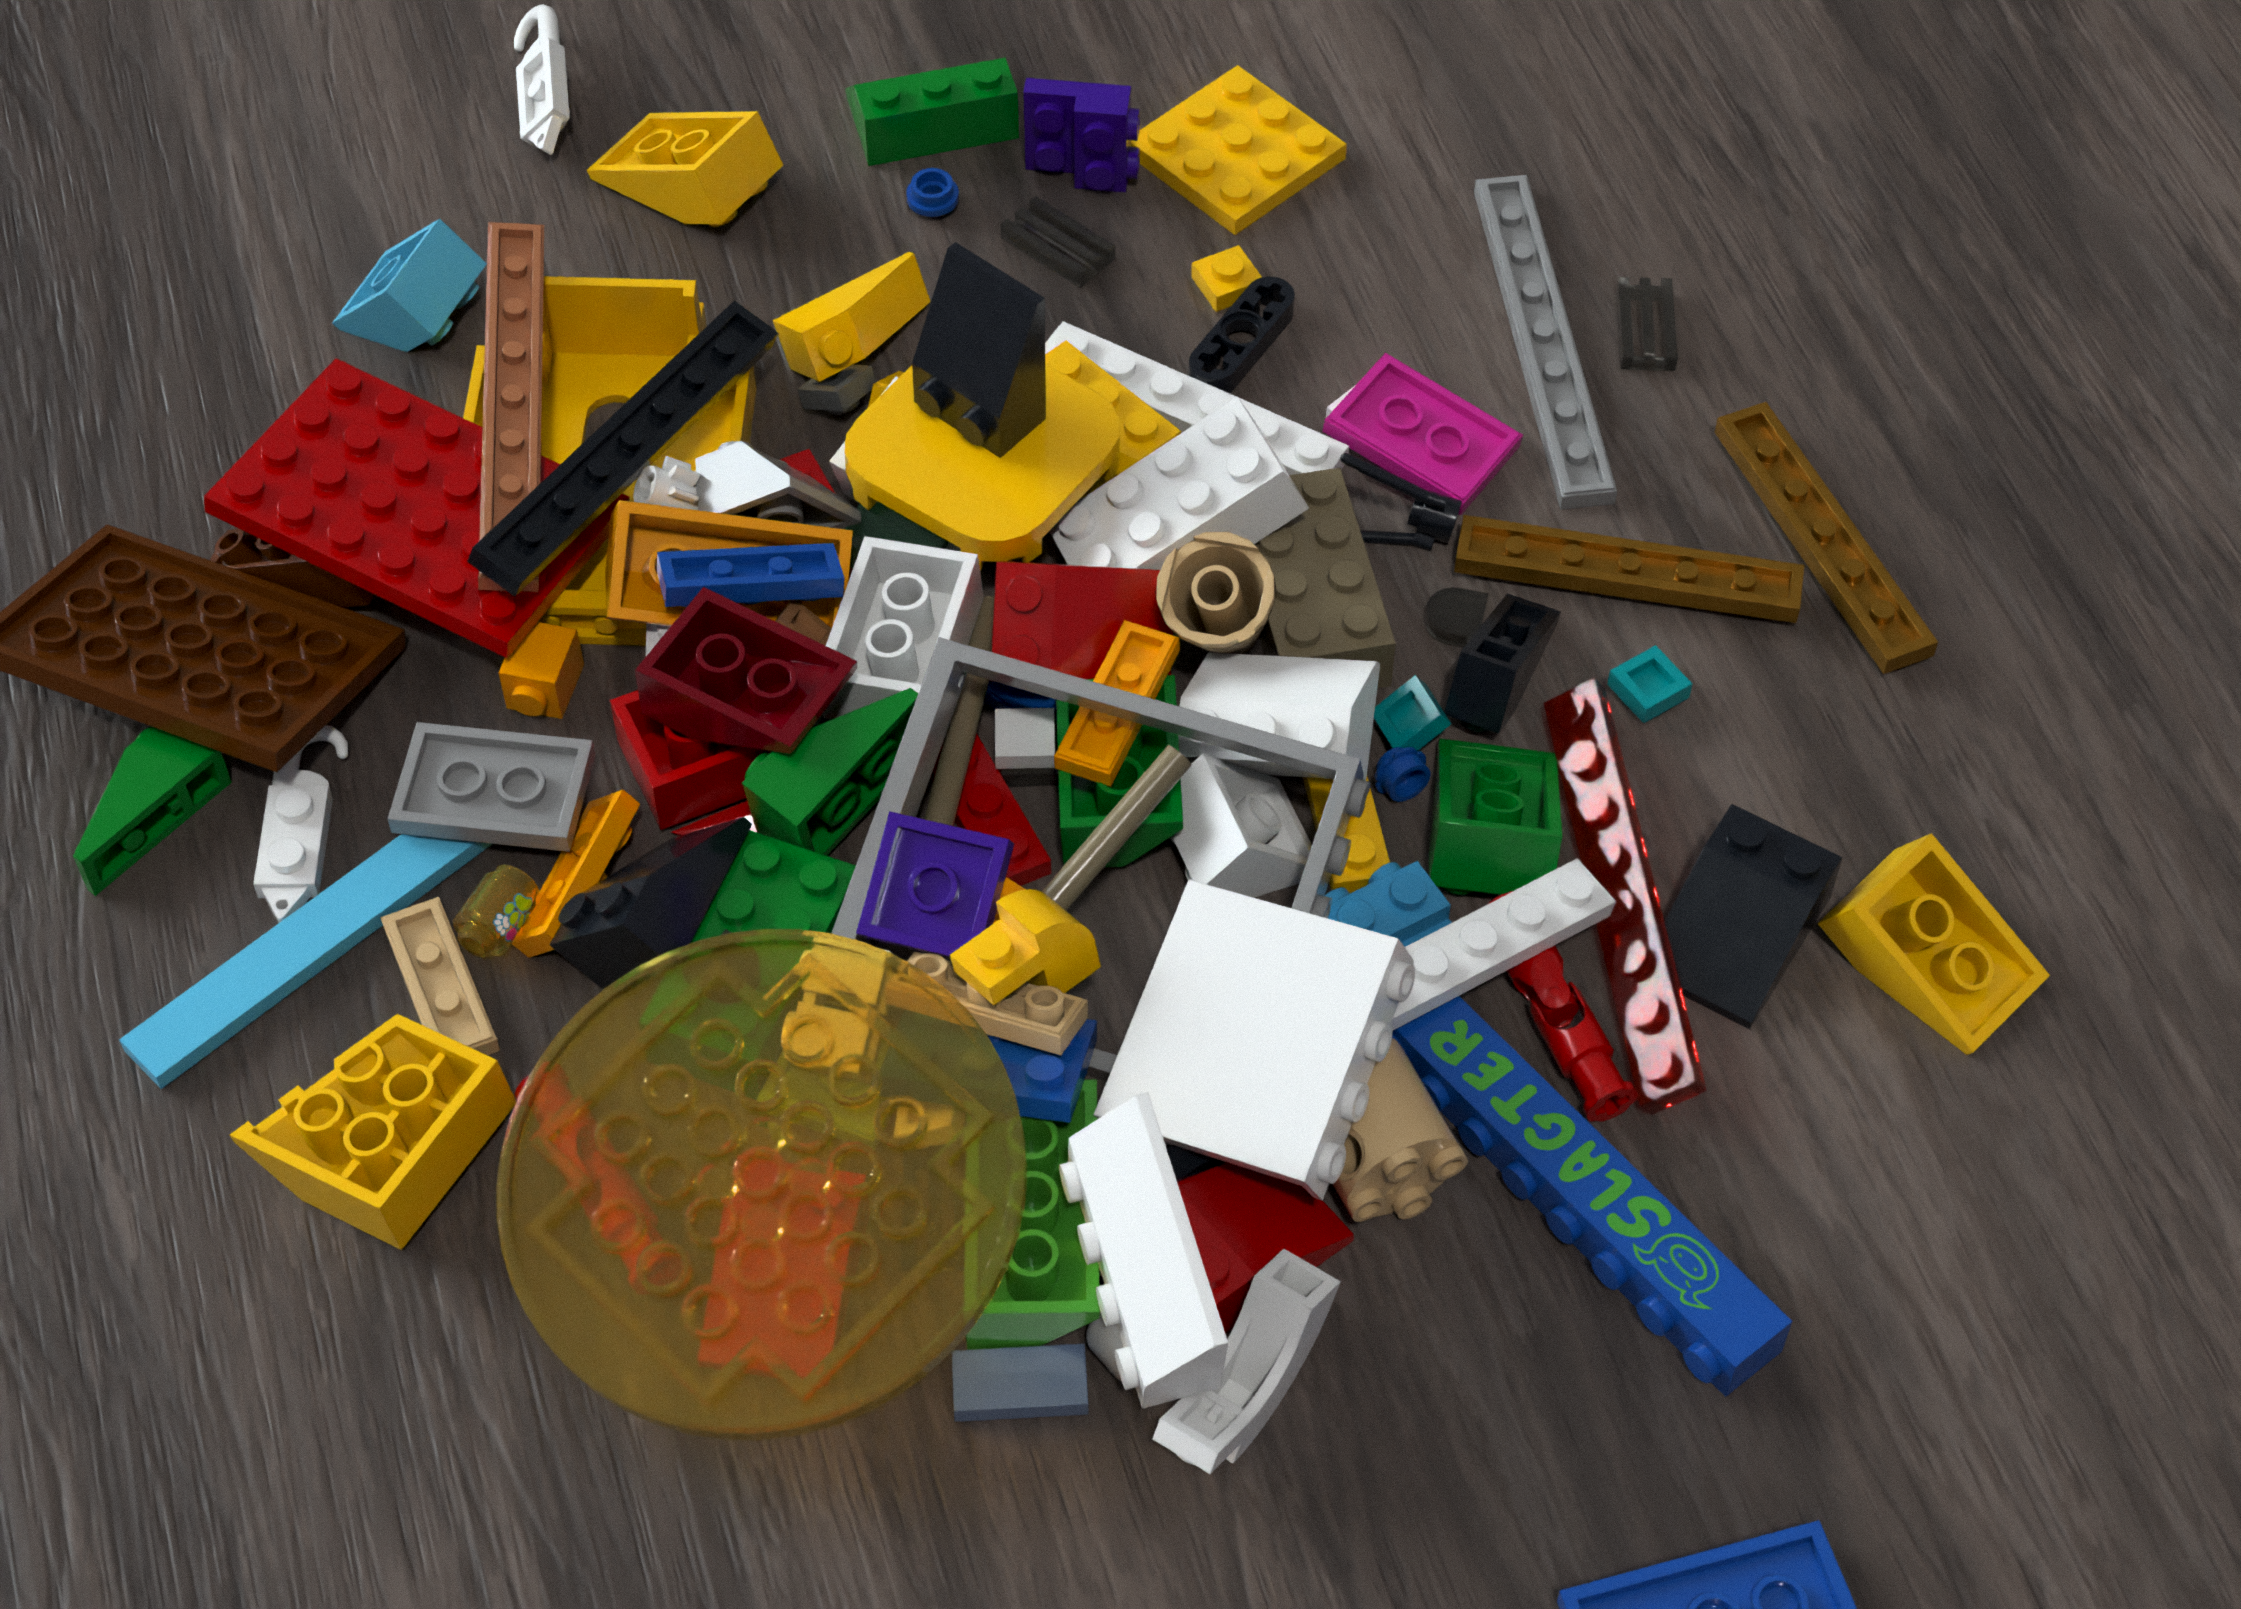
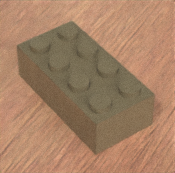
(1325, 582)

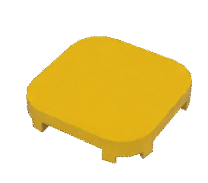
(966, 491)

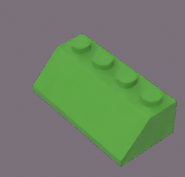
(1047, 1280)

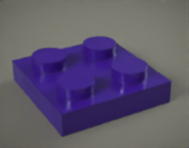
(933, 885)

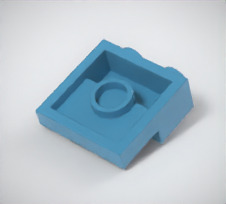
(1394, 903)

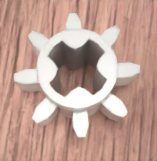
(668, 486)

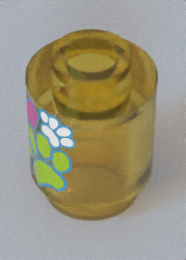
(496, 911)

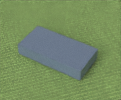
(1019, 1382)

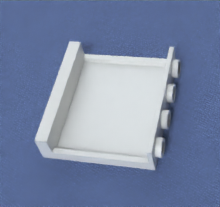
(1261, 1033)

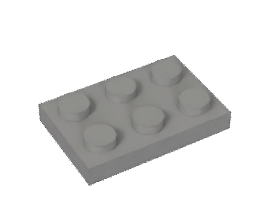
(492, 786)

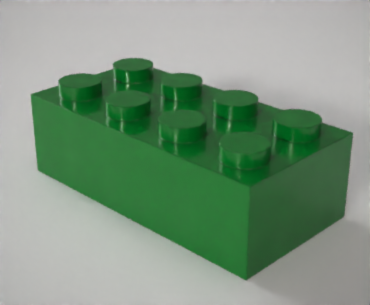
(777, 888)

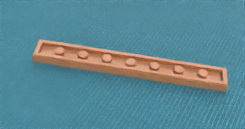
(511, 375)

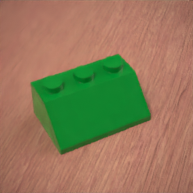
(935, 111)
(1088, 802)

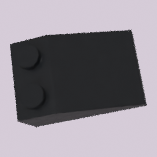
(982, 353)
(647, 904)
(1746, 913)

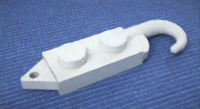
(541, 80)
(295, 832)

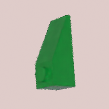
(147, 798)

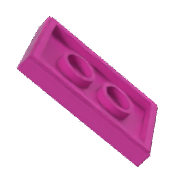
(1422, 431)

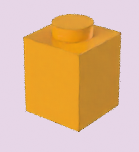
(542, 671)

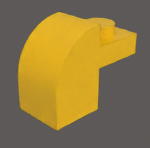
(1030, 944)

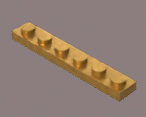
(1826, 538)
(1630, 568)

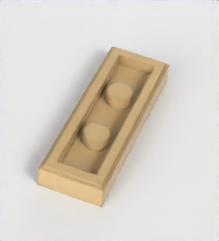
(438, 975)

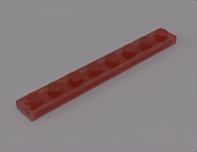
(1635, 934)

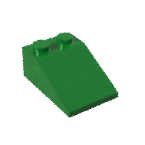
(829, 777)
(1493, 817)

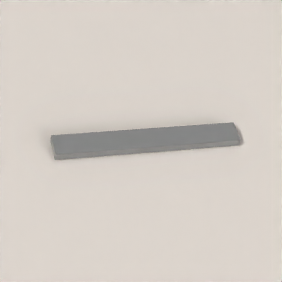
(1545, 344)

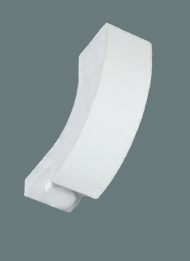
(1261, 1362)

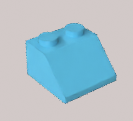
(413, 290)

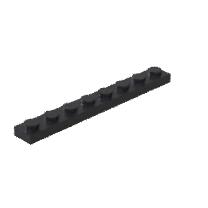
(621, 449)

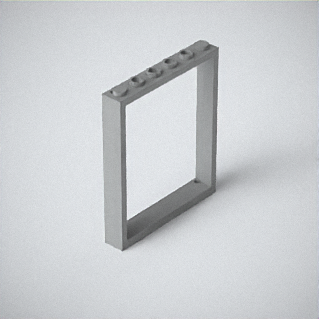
(934, 711)

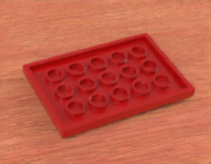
(389, 503)

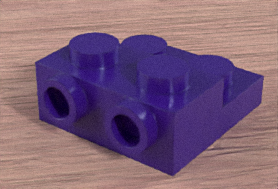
(1082, 132)

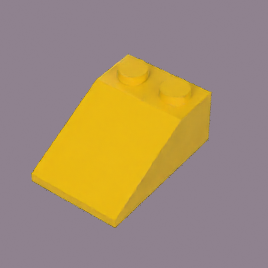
(691, 164)
(1935, 944)

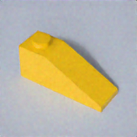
(852, 319)

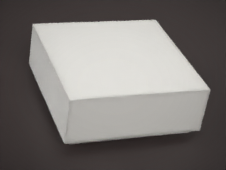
(1024, 738)

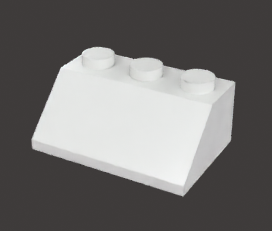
(1293, 697)

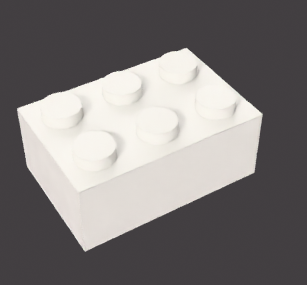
(895, 613)

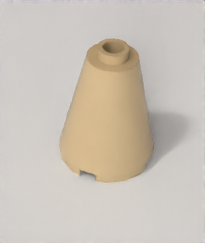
(1217, 592)

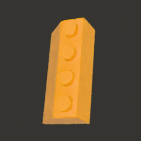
(644, 529)

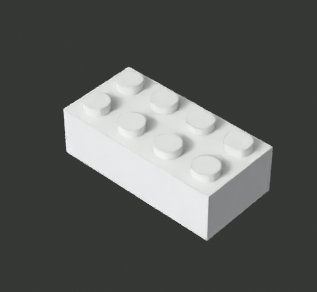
(1202, 481)

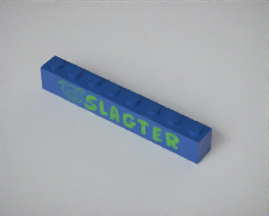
(1594, 1197)

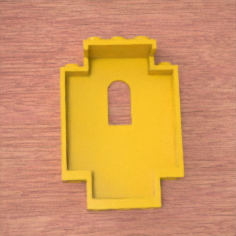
(598, 350)

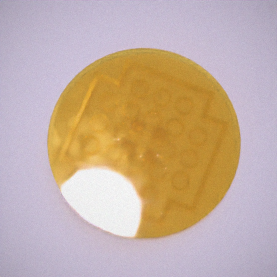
(762, 1184)

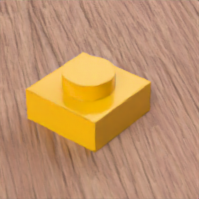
(1224, 276)

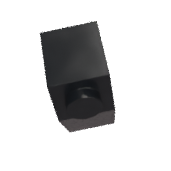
(1500, 663)

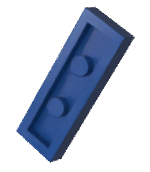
(751, 573)

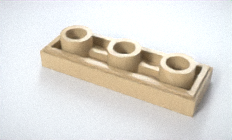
(1028, 1016)

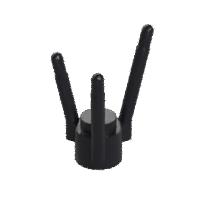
(1431, 512)

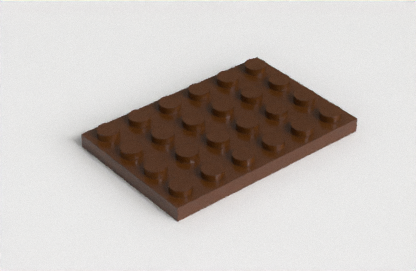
(193, 646)

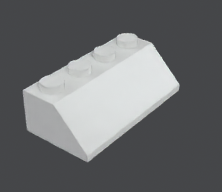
(1145, 1256)

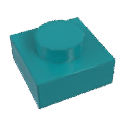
(1649, 684)
(1411, 715)

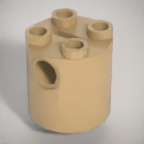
(1397, 1146)

